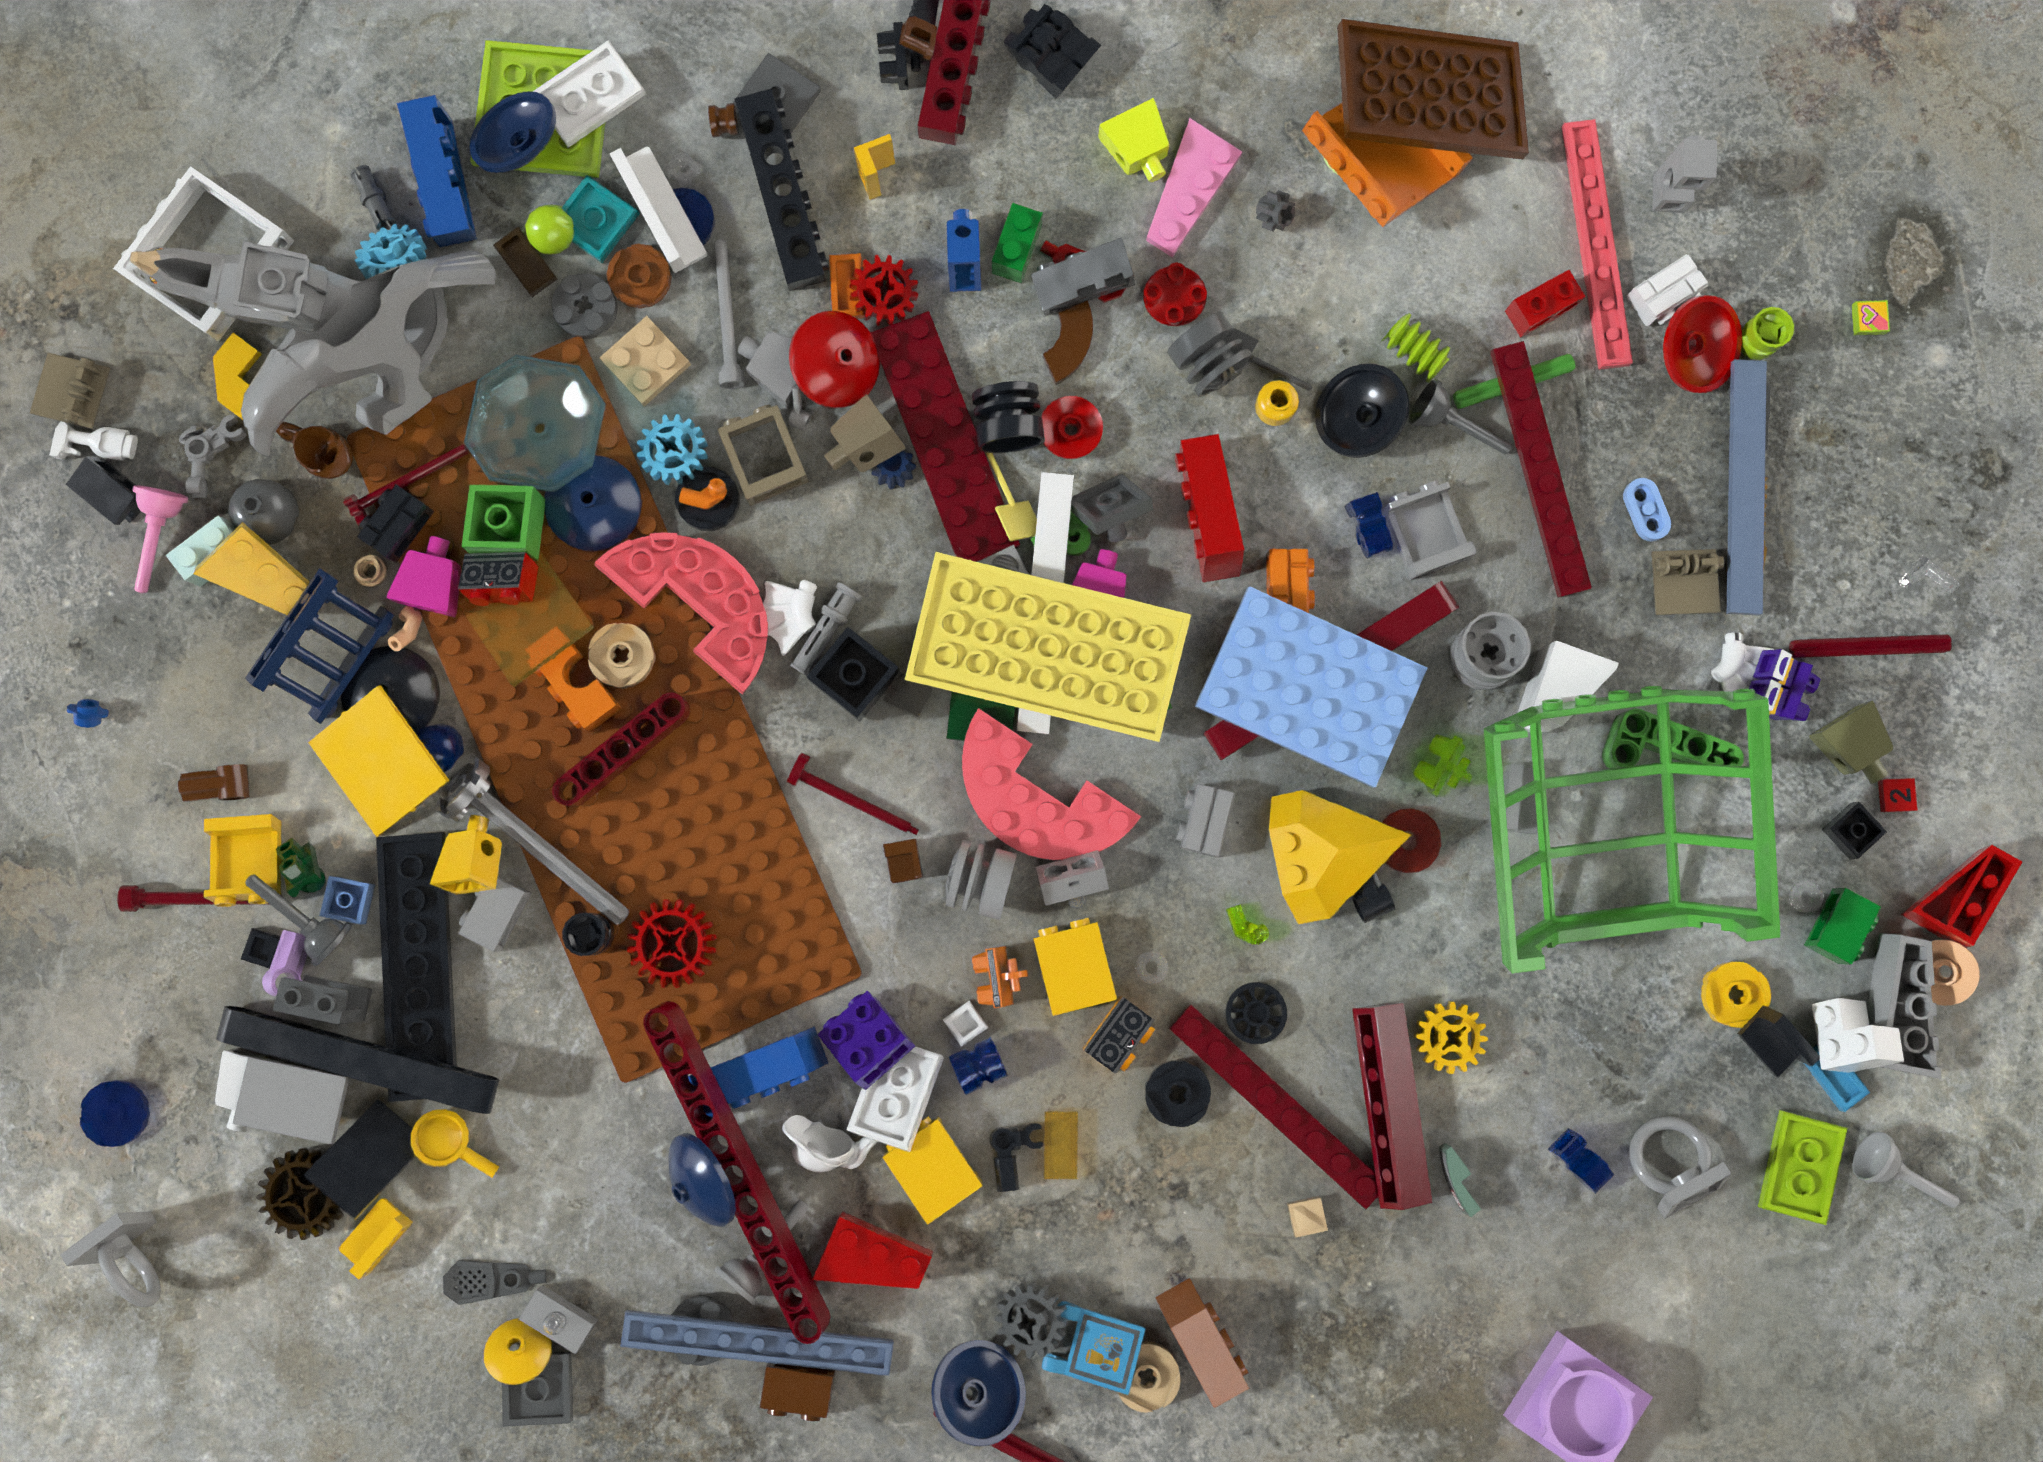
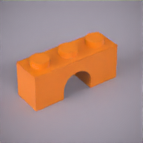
(587, 705)

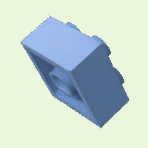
(347, 900)

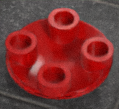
(1175, 295)

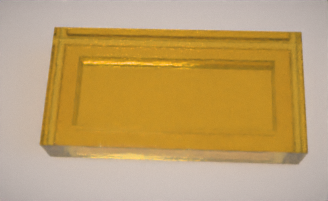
(1060, 1144)

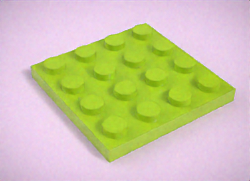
(520, 68)

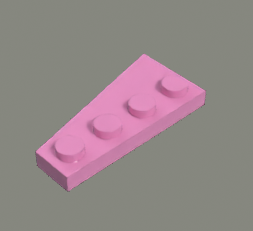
(1193, 181)

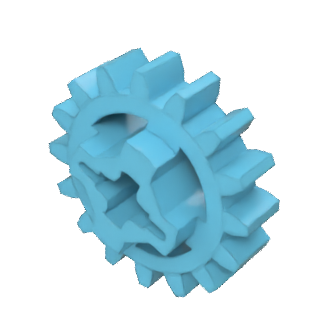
(389, 250)
(669, 463)

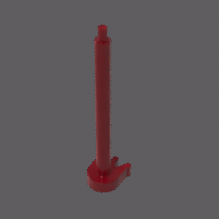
(358, 506)
(798, 773)

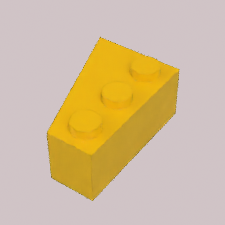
(253, 570)

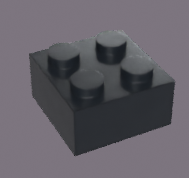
(1854, 830)

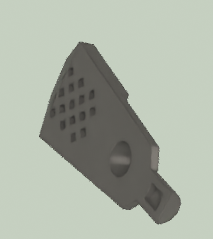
(495, 1280)

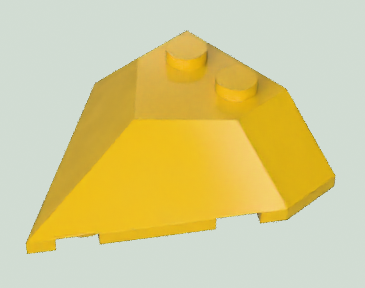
(1325, 852)

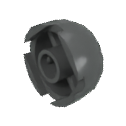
(265, 509)

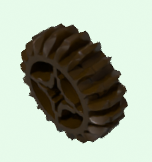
(308, 1206)

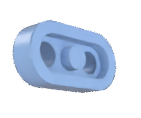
(1650, 509)

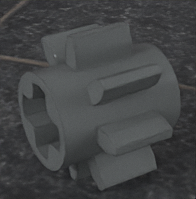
(1275, 210)

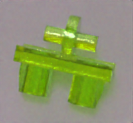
(1450, 752)

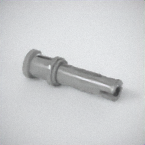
(833, 615)

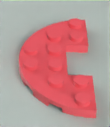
(710, 584)
(1026, 814)

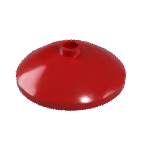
(1702, 343)
(818, 362)

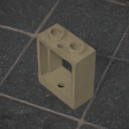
(776, 483)

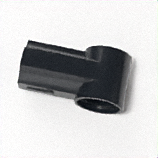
(1373, 900)

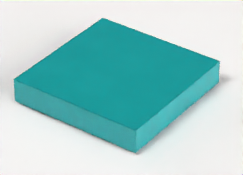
(598, 218)

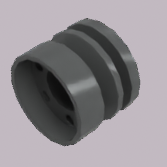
(1207, 350)

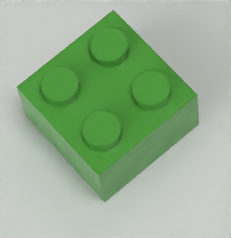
(503, 520)

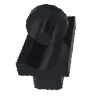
(896, 70)

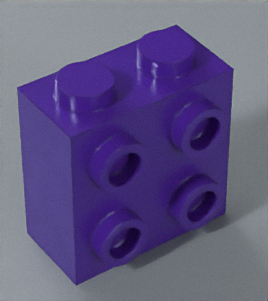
(865, 1040)

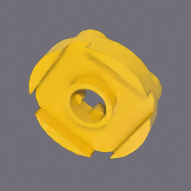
(1716, 991)

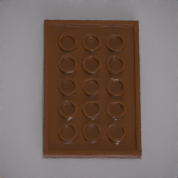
(1432, 89)

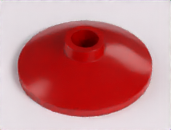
(1072, 412)

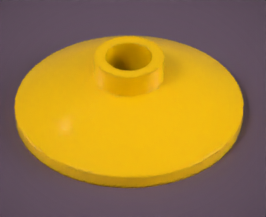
(518, 1365)

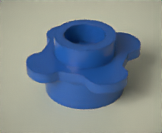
(87, 713)

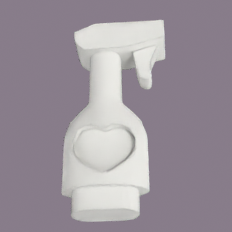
(104, 442)

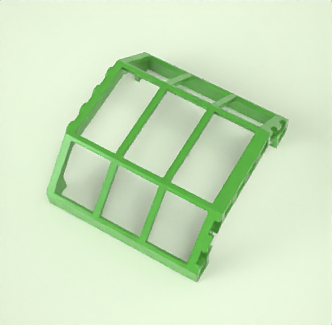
(1524, 951)

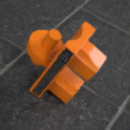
(1002, 975)

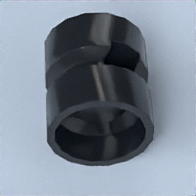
(588, 934)

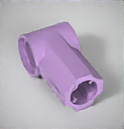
(288, 959)

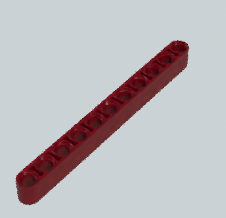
(738, 1154)

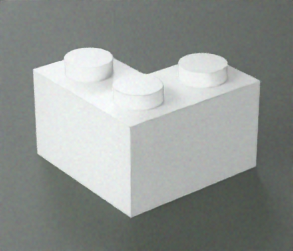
(1848, 1040)

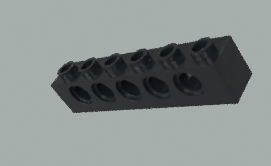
(753, 112)

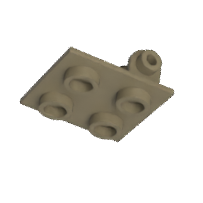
(70, 390)
(1686, 581)

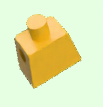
(469, 859)

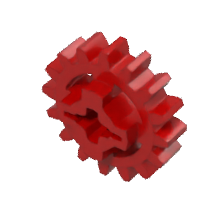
(896, 292)

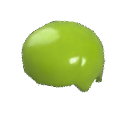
(549, 229)

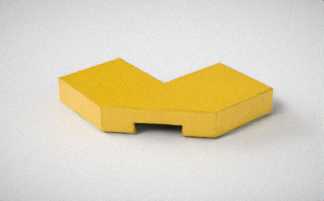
(230, 366)

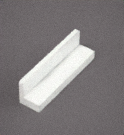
(660, 207)

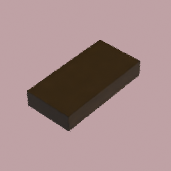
(525, 262)

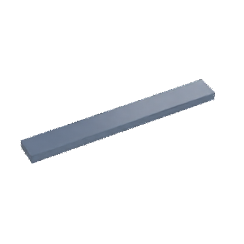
(1746, 487)
(755, 1343)

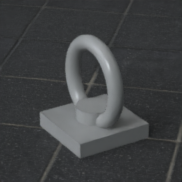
(1687, 1186)
(111, 1242)

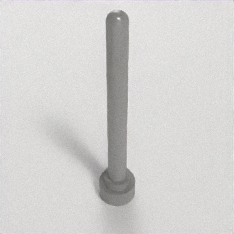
(731, 374)

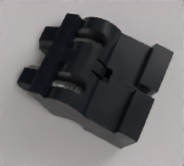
(1040, 39)

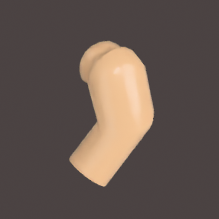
(409, 631)

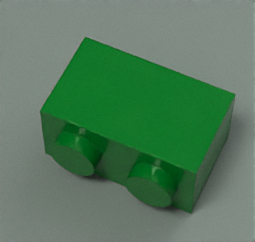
(1016, 243)
(1843, 926)

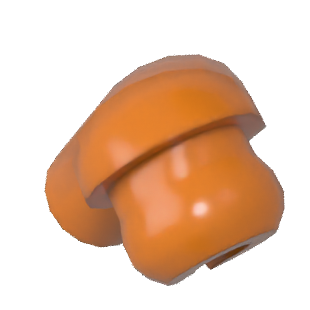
(707, 497)

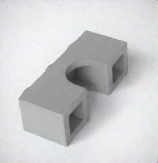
(1687, 169)

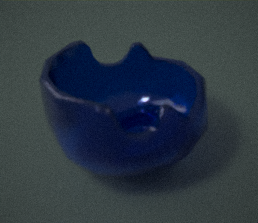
(443, 744)

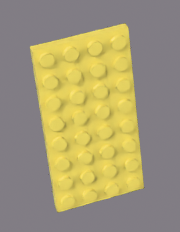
(1047, 646)

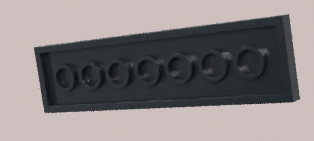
(415, 950)

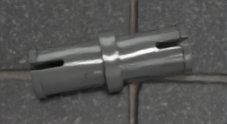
(372, 197)

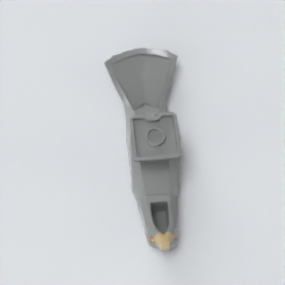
(279, 290)

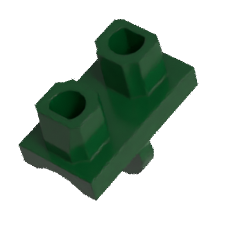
(300, 868)

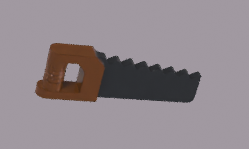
(922, 25)

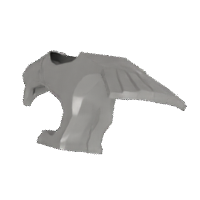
(355, 342)

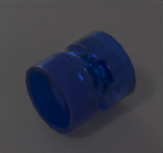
(978, 1066)

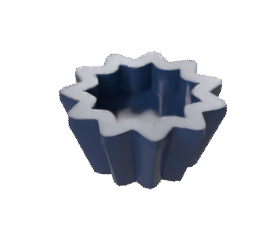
(895, 470)

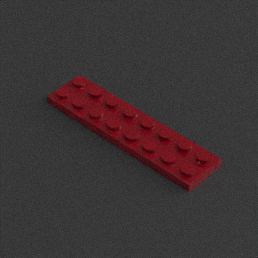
(943, 436)

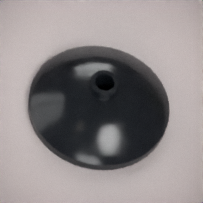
(1353, 397)
(409, 682)

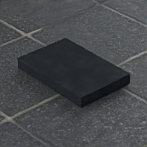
(364, 1160)

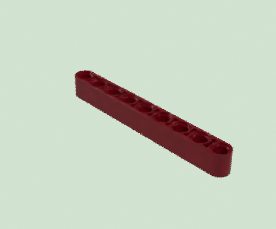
(1387, 632)

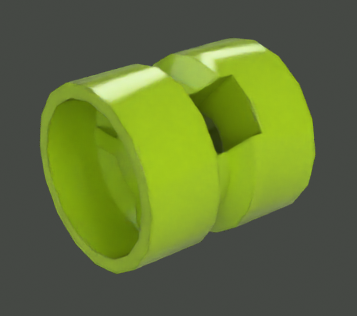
(1766, 333)

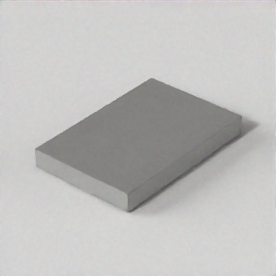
(291, 1100)

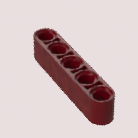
(606, 751)

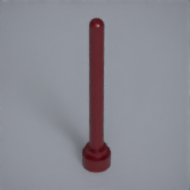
(132, 898)

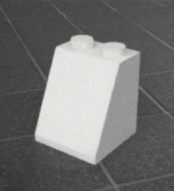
(1563, 674)

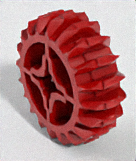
(683, 954)

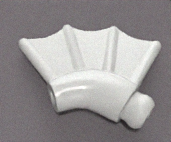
(789, 612)
(1737, 663)

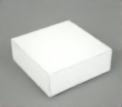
(965, 1023)

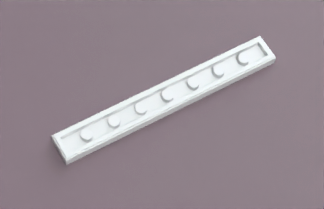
(1049, 558)

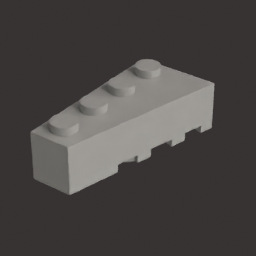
(1903, 1000)

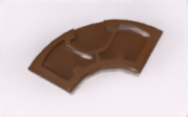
(1072, 343)

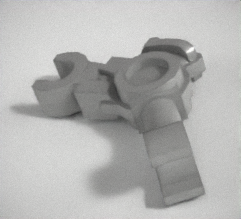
(203, 446)

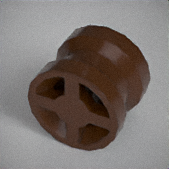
(723, 120)

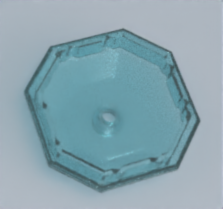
(516, 400)

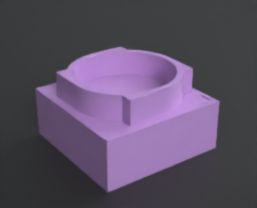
(1577, 1404)

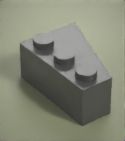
(1083, 277)

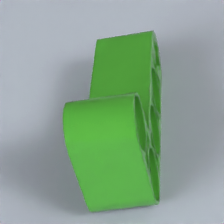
(1646, 738)

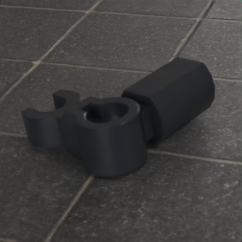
(1005, 1165)

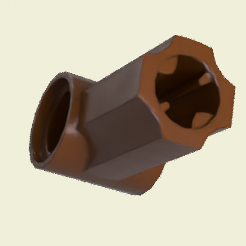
(224, 783)

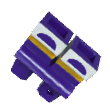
(1783, 683)

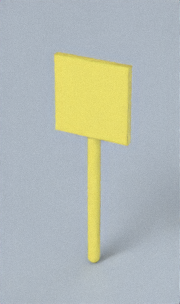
(1017, 517)

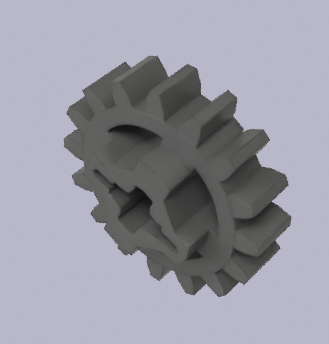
(1034, 1333)

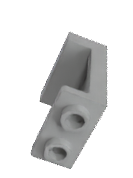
(1427, 530)

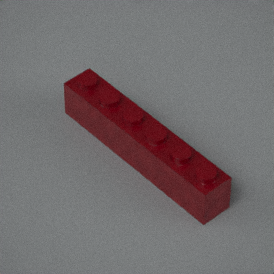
(1392, 1106)

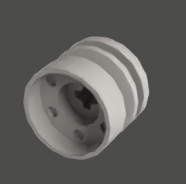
(1501, 637)
(980, 879)

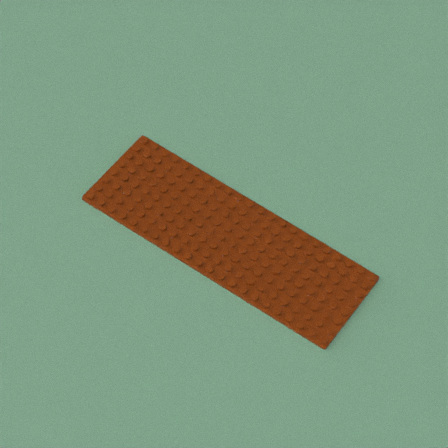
(682, 822)

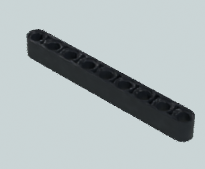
(358, 1059)

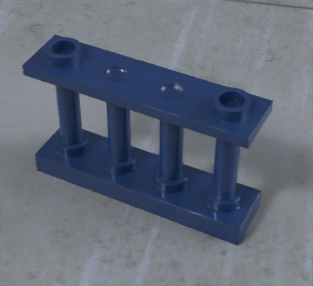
(304, 617)

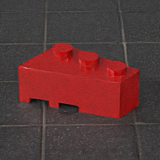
(1967, 897)
(871, 1256)

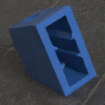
(963, 252)

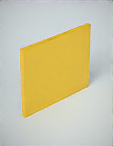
(378, 761)

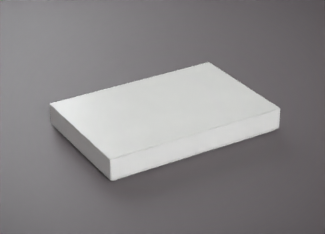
(591, 92)
(897, 1101)

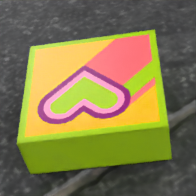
(1870, 317)

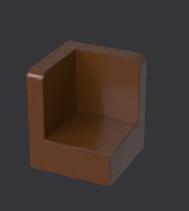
(903, 860)

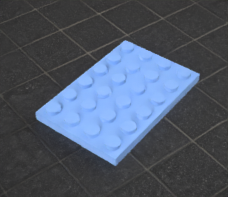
(1311, 687)

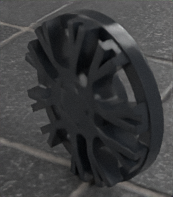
(1256, 1013)

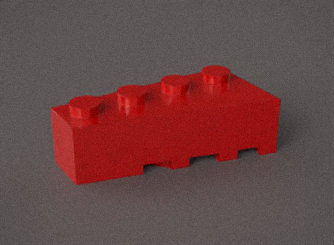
(1211, 508)

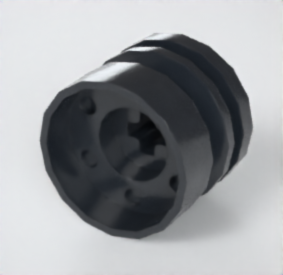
(1008, 417)

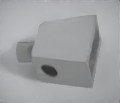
(770, 365)

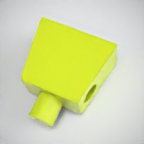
(1137, 140)

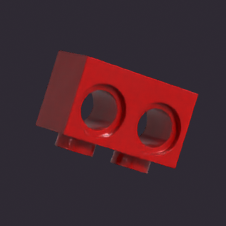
(1544, 303)

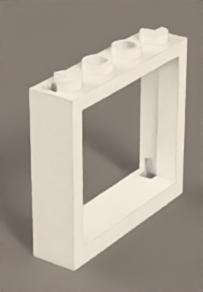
(165, 221)

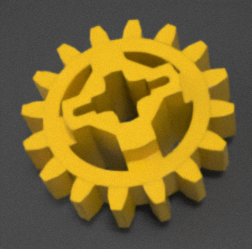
(1460, 1047)

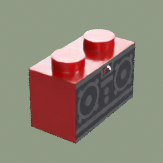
(498, 578)

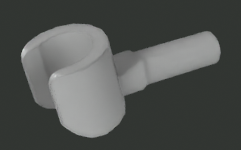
(798, 417)

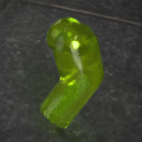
(1244, 929)

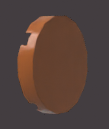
(639, 276)

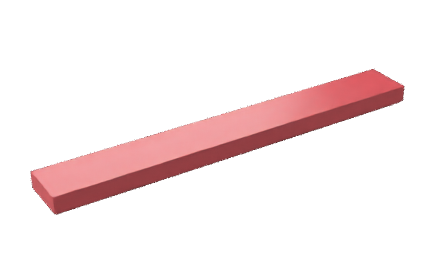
(1597, 244)

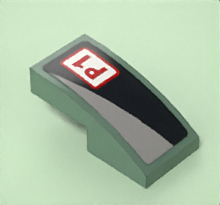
(1455, 1172)

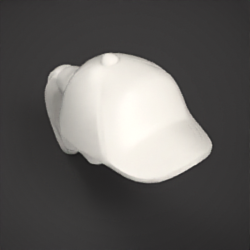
(823, 1147)

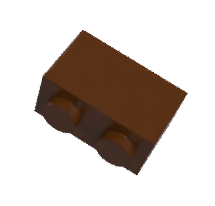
(797, 1391)

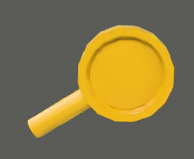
(443, 1138)

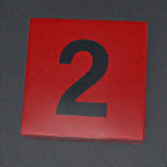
(1897, 795)

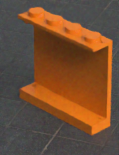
(1382, 175)

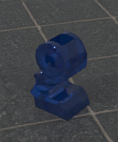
(1371, 529)
(1581, 1161)

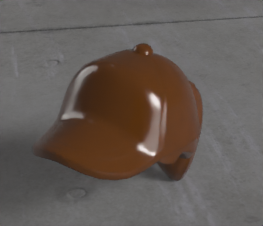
(318, 449)

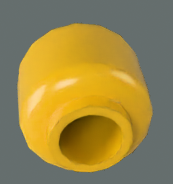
(1281, 394)

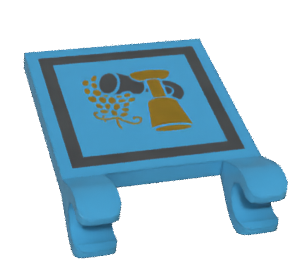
(1101, 1350)

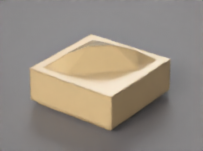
(1307, 1216)

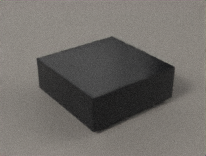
(260, 947)

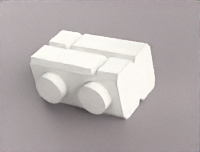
(1667, 290)

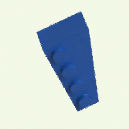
(437, 171)
(767, 1068)

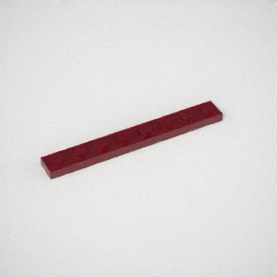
(1540, 469)
(1276, 1105)

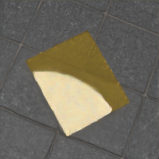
(532, 632)

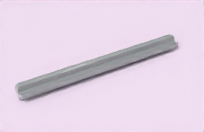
(551, 858)

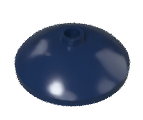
(513, 132)
(603, 521)
(700, 1181)
(995, 1387)

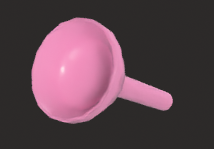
(157, 506)

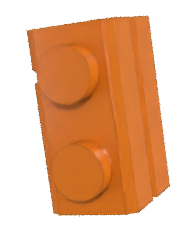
(1289, 577)

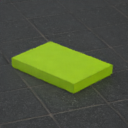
(1802, 1167)

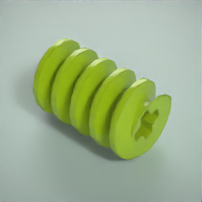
(1417, 347)

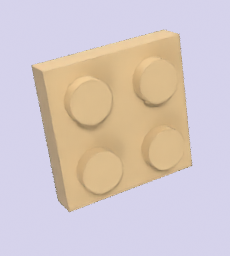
(645, 361)

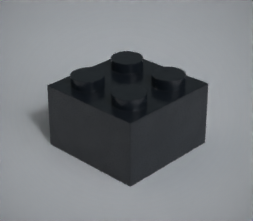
(853, 674)

